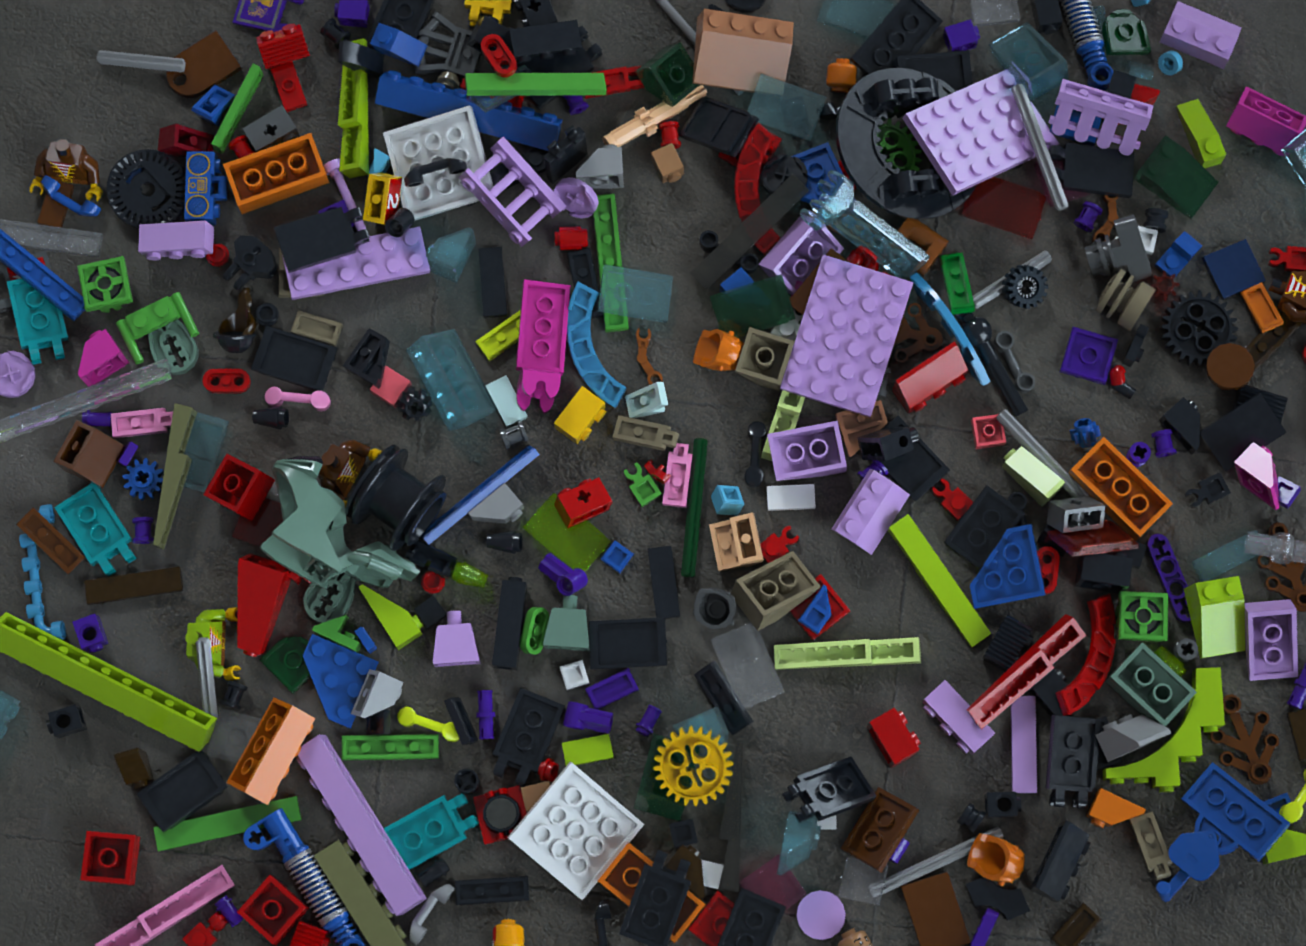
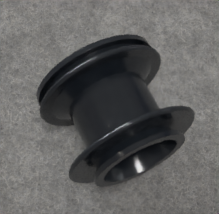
(396, 498)

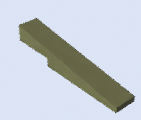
(175, 471)

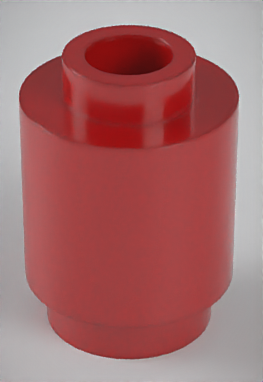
(571, 238)

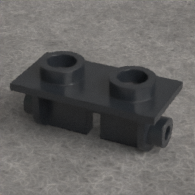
(435, 559)

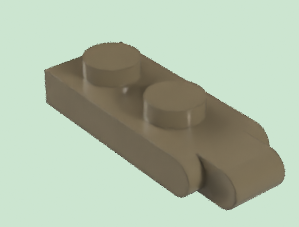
(644, 433)
(1151, 845)

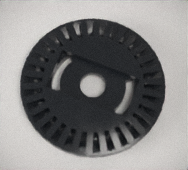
(160, 171)

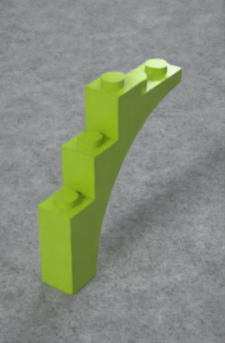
(1203, 712)

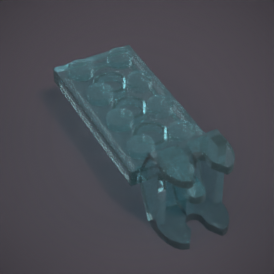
(862, 226)

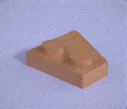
(856, 425)

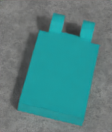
(37, 321)
(96, 527)
(430, 830)

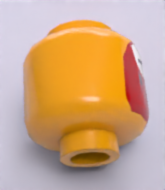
(508, 934)

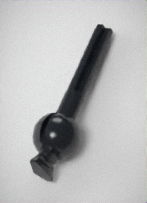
(979, 333)

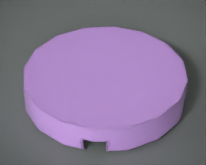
(577, 196)
(16, 374)
(820, 915)

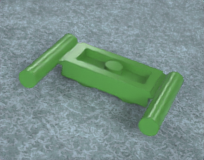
(152, 318)

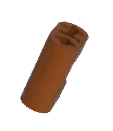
(926, 239)

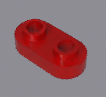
(500, 56)
(227, 381)
(1050, 570)

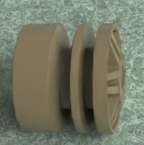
(1125, 299)

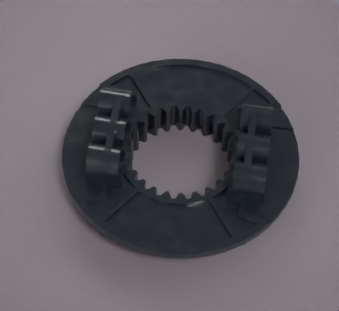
(857, 126)

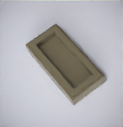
(317, 328)

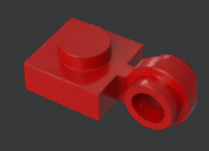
(203, 936)

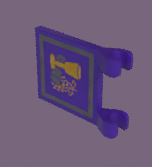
(261, 14)

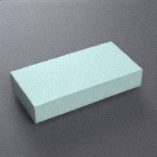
(505, 401)

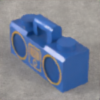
(201, 174)

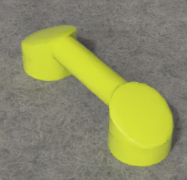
(408, 717)
(1293, 811)

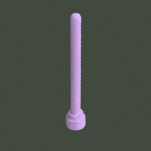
(332, 170)

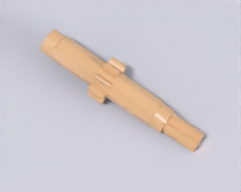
(647, 120)

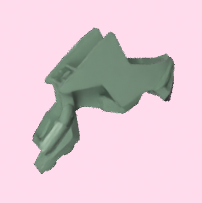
(313, 535)

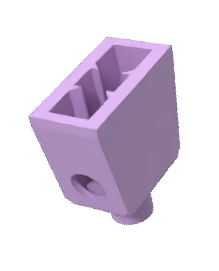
(455, 643)

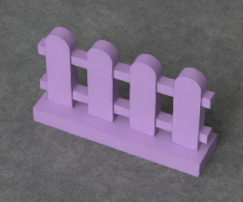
(1103, 104)

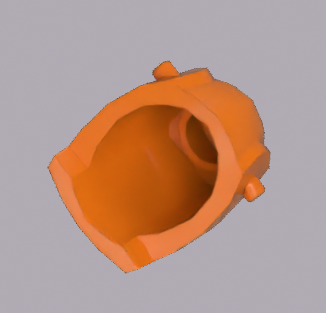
(718, 350)
(996, 859)

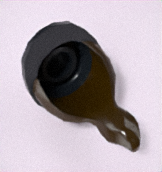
(238, 329)

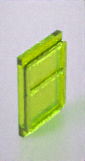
(574, 546)

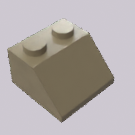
(764, 358)

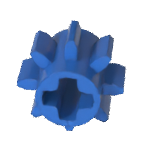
(1085, 432)

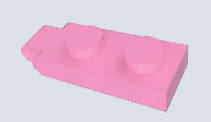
(140, 422)
(677, 485)

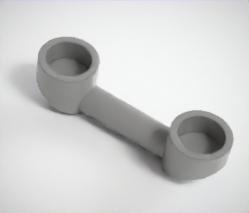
(441, 894)

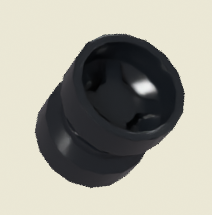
(465, 778)

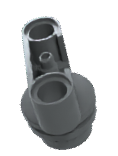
(1125, 250)

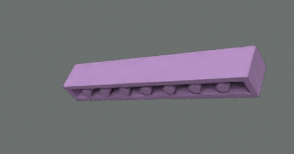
(360, 825)

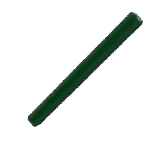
(694, 508)

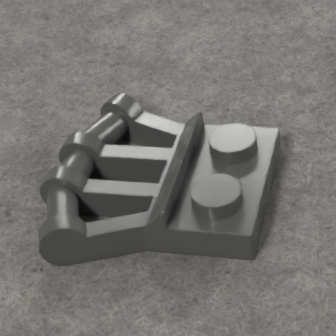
(459, 59)

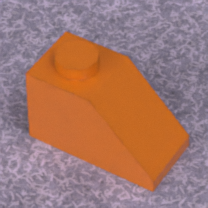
(1111, 809)

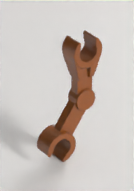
(1112, 215)
(642, 358)

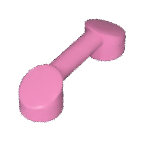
(320, 400)

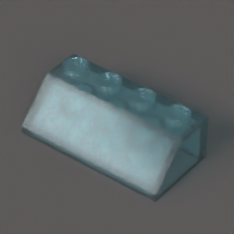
(451, 379)

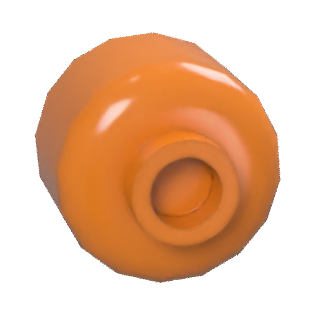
(841, 75)

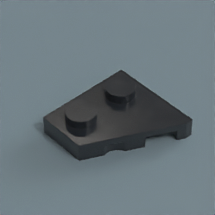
(369, 358)

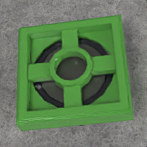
(104, 286)
(1140, 618)

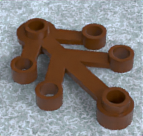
(906, 332)
(1291, 571)
(1246, 743)

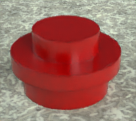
(219, 257)
(432, 582)
(548, 770)

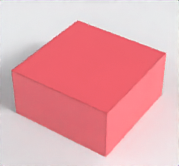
(391, 387)
(988, 432)

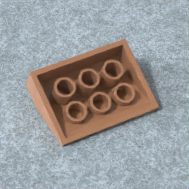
(739, 48)

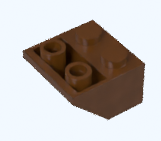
(89, 454)

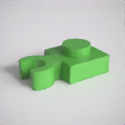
(644, 488)

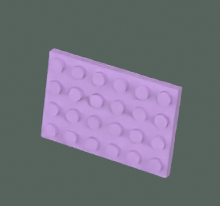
(975, 132)
(846, 336)

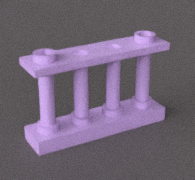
(518, 170)

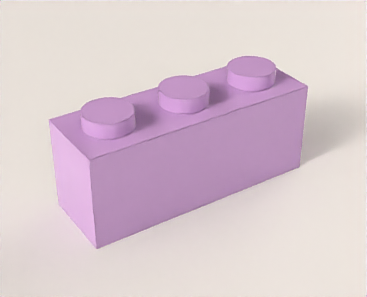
(176, 240)
(954, 719)

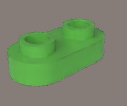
(534, 630)

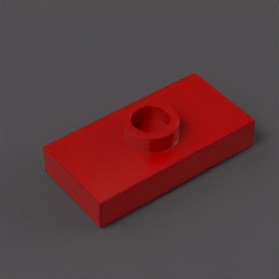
(289, 86)

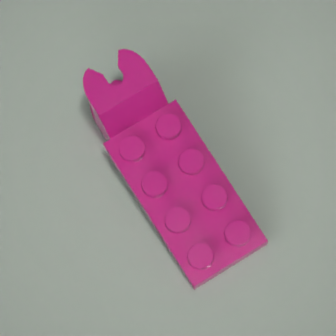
(541, 342)

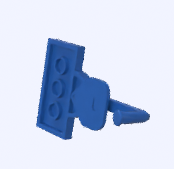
(1227, 812)

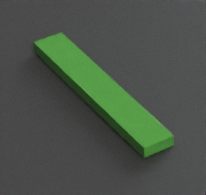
(535, 84)
(608, 250)
(223, 824)

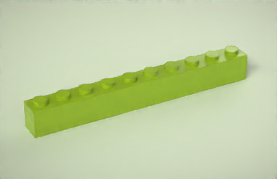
(105, 683)

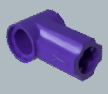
(566, 578)
(582, 717)

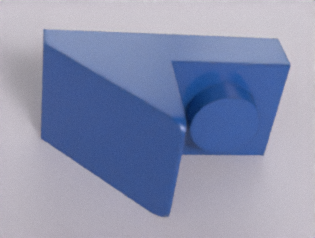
(213, 105)
(1178, 255)

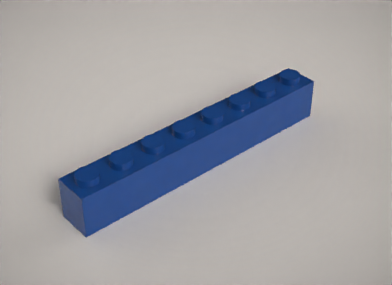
(429, 100)

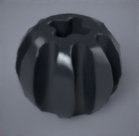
(408, 399)

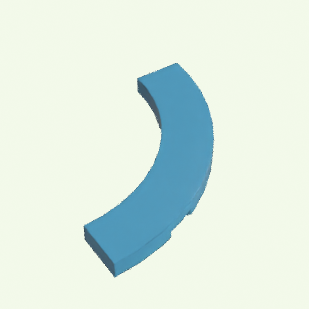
(952, 327)
(582, 347)

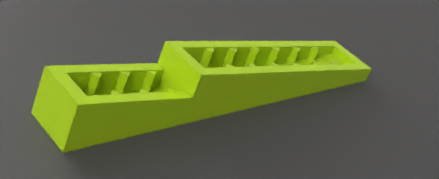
(354, 121)
(939, 580)

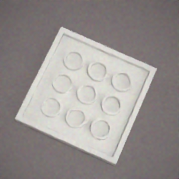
(431, 140)
(575, 830)

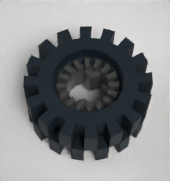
(1035, 288)

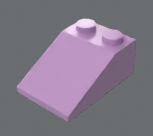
(807, 452)
(1271, 639)

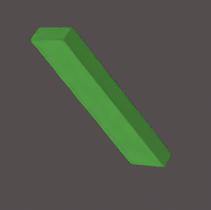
(237, 109)
(390, 747)

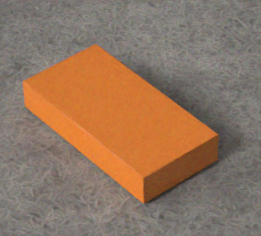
(1261, 308)

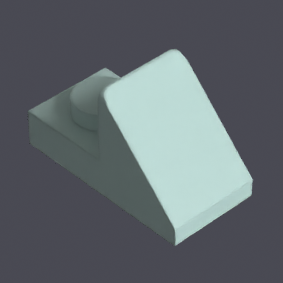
(647, 401)

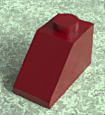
(181, 139)

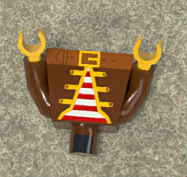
(68, 164)
(1292, 295)
(343, 465)

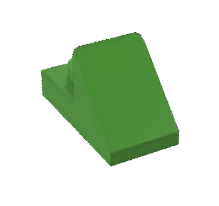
(332, 631)

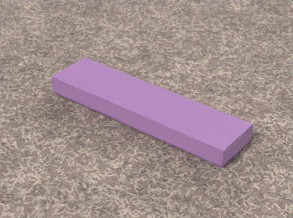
(1023, 745)

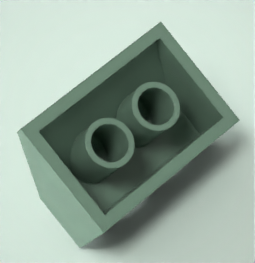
(1150, 685)

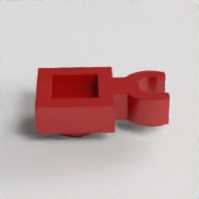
(1293, 258)
(954, 502)
(775, 547)

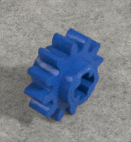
(135, 479)

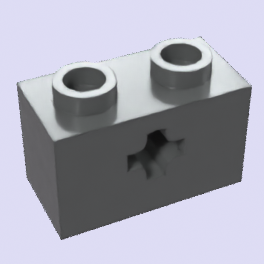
(275, 121)
(1076, 514)

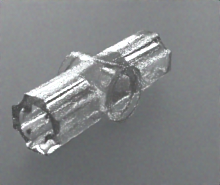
(1280, 547)

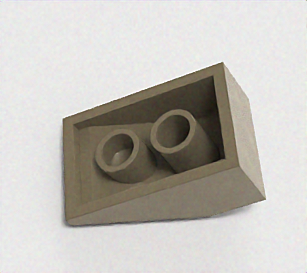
(774, 590)

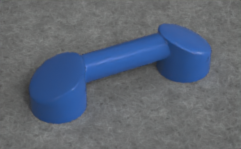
(87, 209)

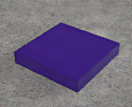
(1088, 355)

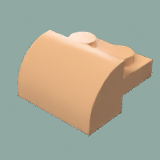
(736, 542)

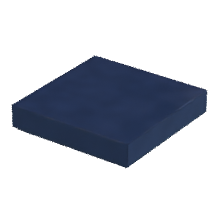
(1233, 269)

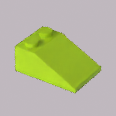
(1217, 616)

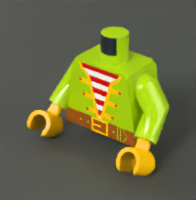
(212, 625)

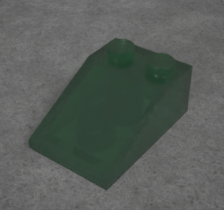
(1176, 177)
(650, 796)

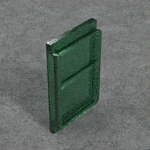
(753, 306)

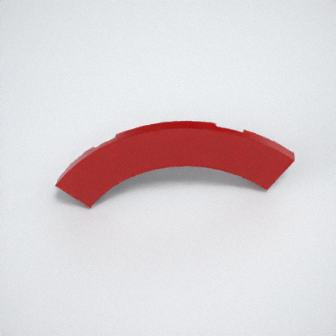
(747, 180)
(1098, 659)

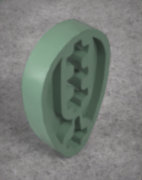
(184, 341)
(341, 602)

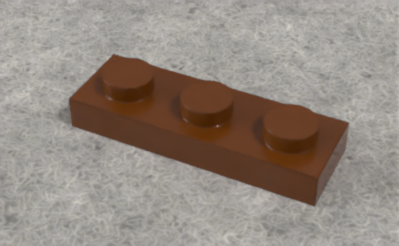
(50, 540)

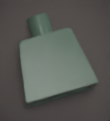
(567, 627)

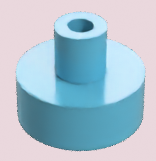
(1170, 62)

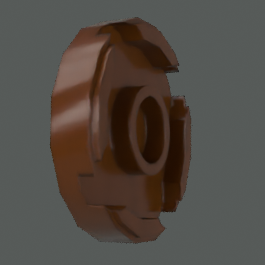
(1230, 366)

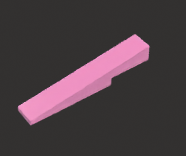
(171, 910)

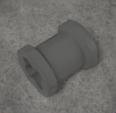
(513, 435)
(1192, 651)

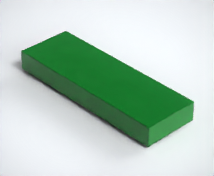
(956, 283)

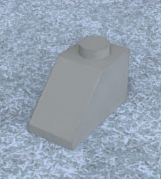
(498, 507)
(377, 694)

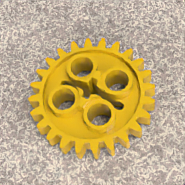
(715, 759)

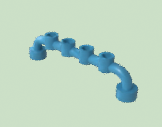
(34, 586)

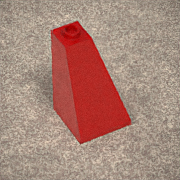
(260, 599)

